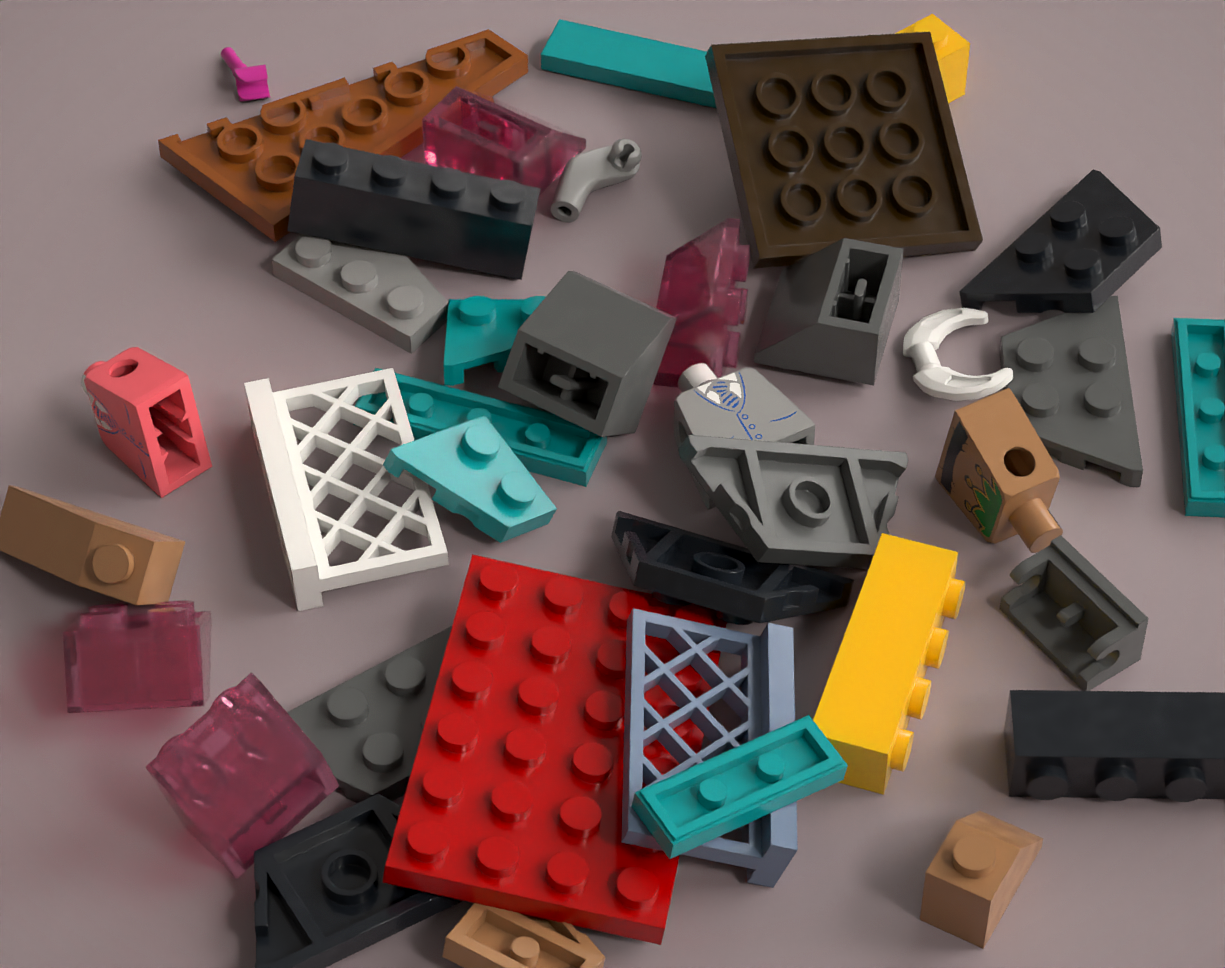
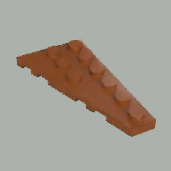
(255, 160)

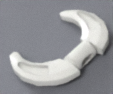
(941, 381)

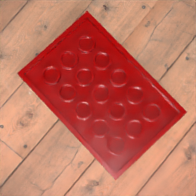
(526, 752)

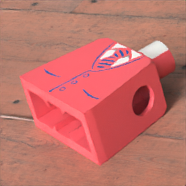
(144, 399)

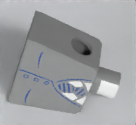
(736, 407)

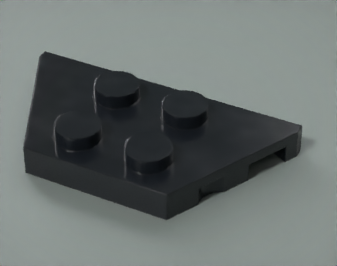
(1071, 253)
(720, 575)
(326, 890)

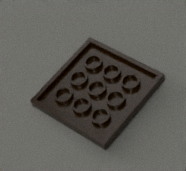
(842, 146)

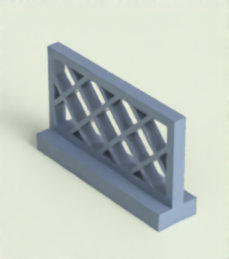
(762, 704)

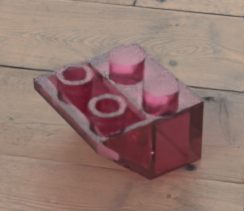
(496, 140)
(705, 298)
(138, 658)
(242, 775)

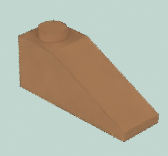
(89, 547)

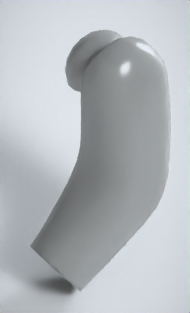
(593, 172)

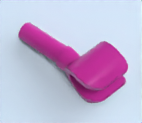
(250, 81)

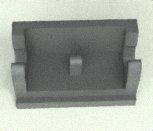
(1075, 615)

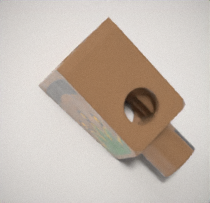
(1000, 472)

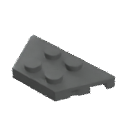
(1078, 388)
(799, 498)
(376, 721)

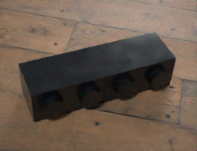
(412, 209)
(1115, 744)

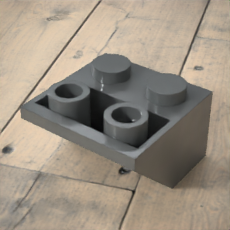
(834, 312)
(589, 355)

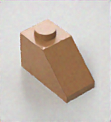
(976, 876)

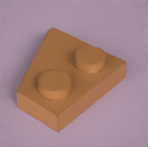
(515, 940)

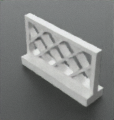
(295, 504)

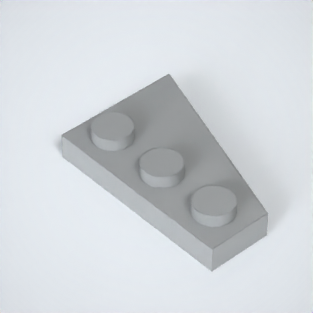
(366, 286)

